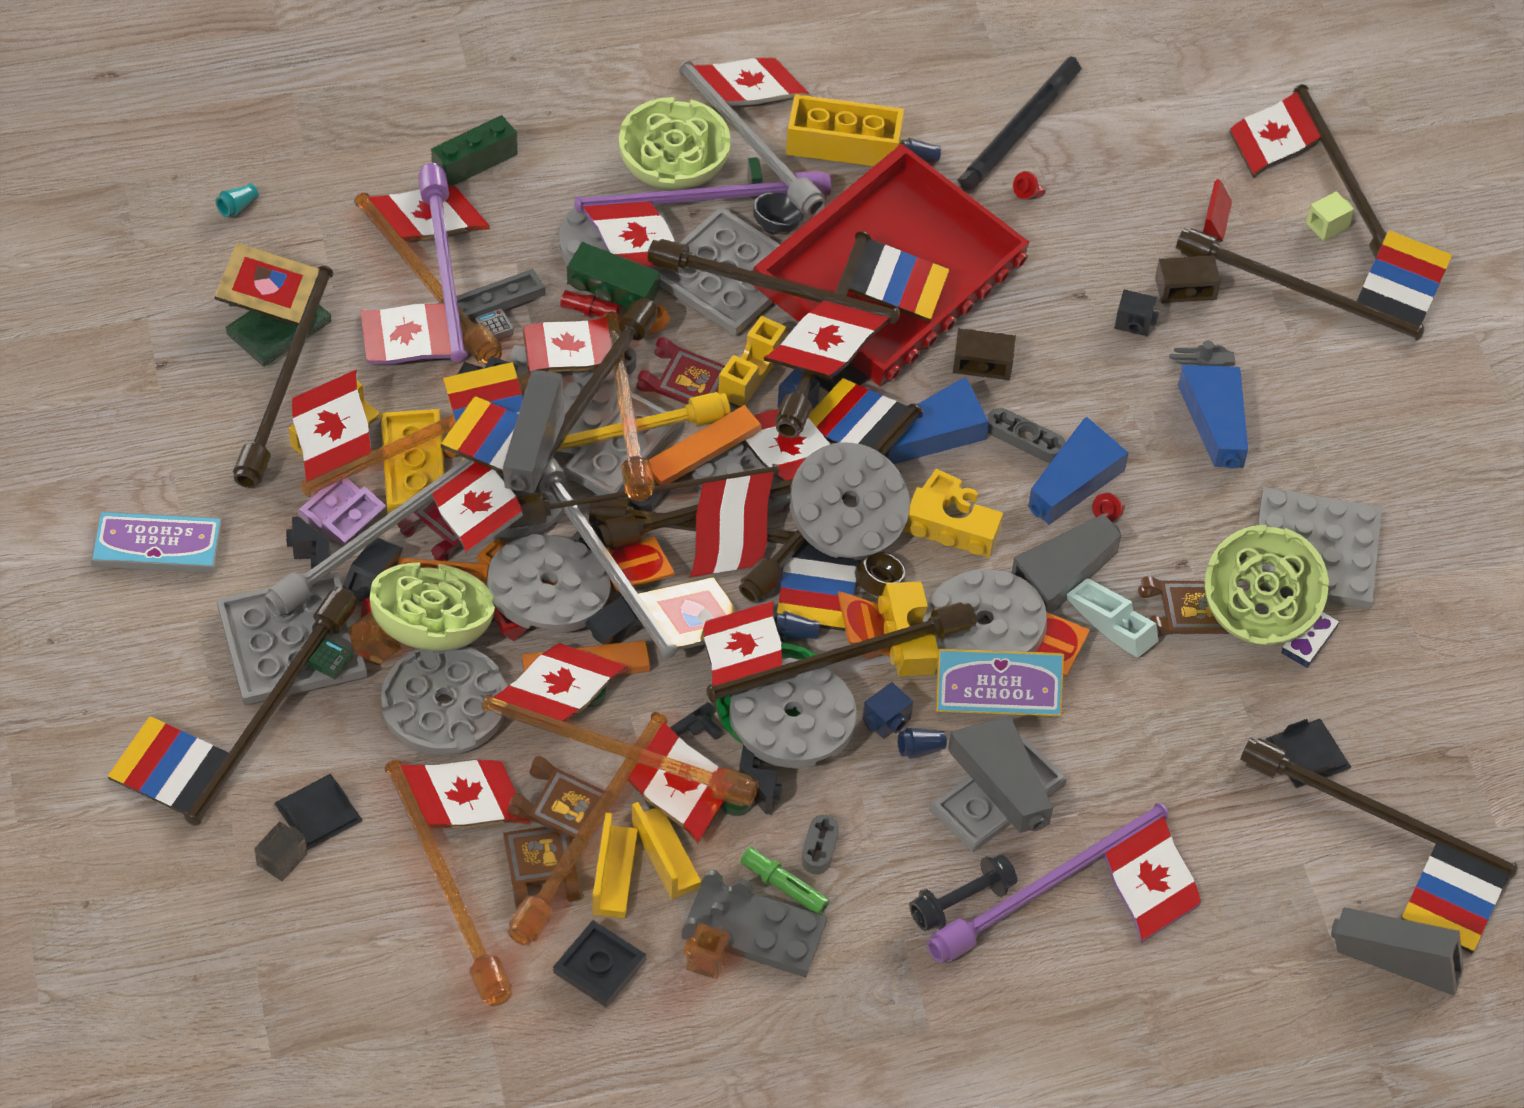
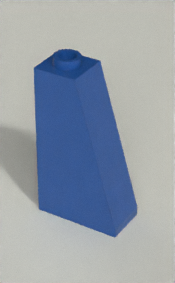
(1217, 410)
(948, 422)
(1077, 471)

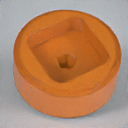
(662, 319)

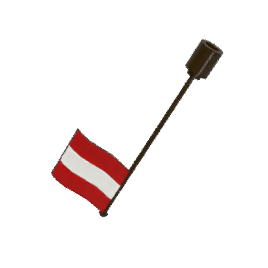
(728, 517)

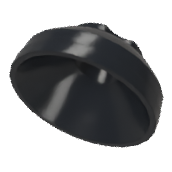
(776, 207)

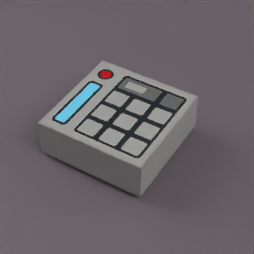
(497, 323)

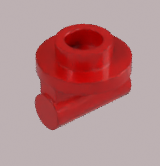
(1026, 185)
(1109, 505)

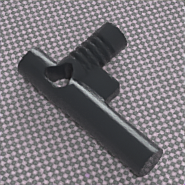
(697, 724)

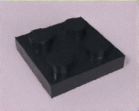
(599, 963)

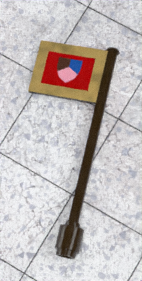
(283, 292)

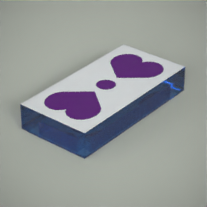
(1308, 645)

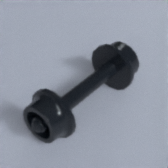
(928, 910)

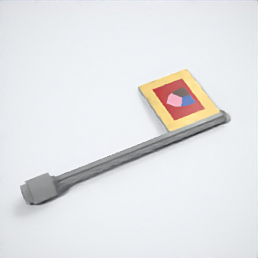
(671, 614)

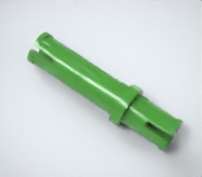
(774, 874)

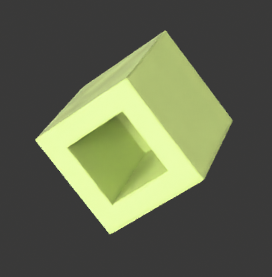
(1330, 216)

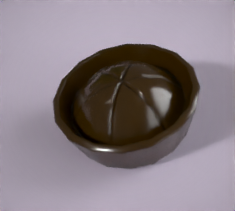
(878, 570)

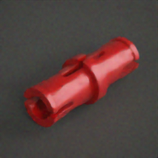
(588, 305)

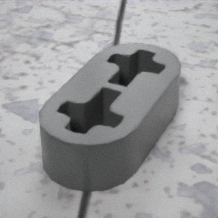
(826, 846)

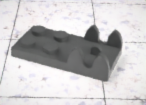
(757, 925)

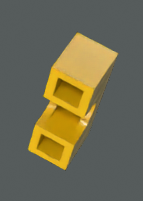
(745, 374)
(972, 533)
(905, 606)

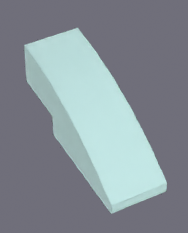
(1114, 617)

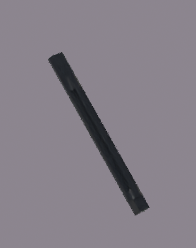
(1019, 124)

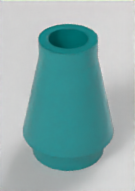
(234, 200)

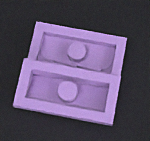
(341, 510)

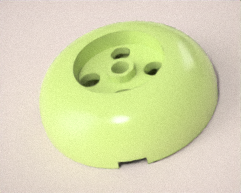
(690, 141)
(1296, 567)
(429, 613)

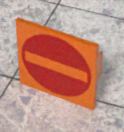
(642, 562)
(862, 621)
(1063, 638)

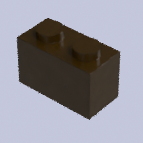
(1187, 279)
(984, 354)

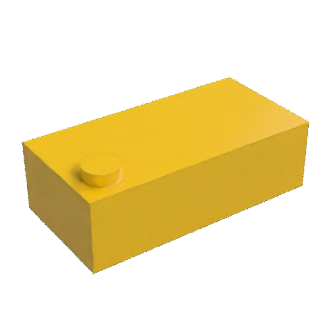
(842, 130)

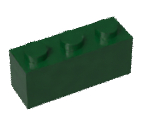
(476, 150)
(611, 276)

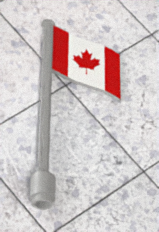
(748, 84)
(469, 500)

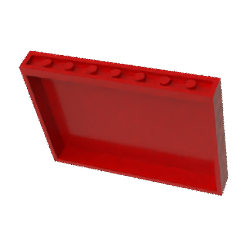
(914, 211)

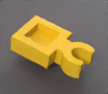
(951, 487)

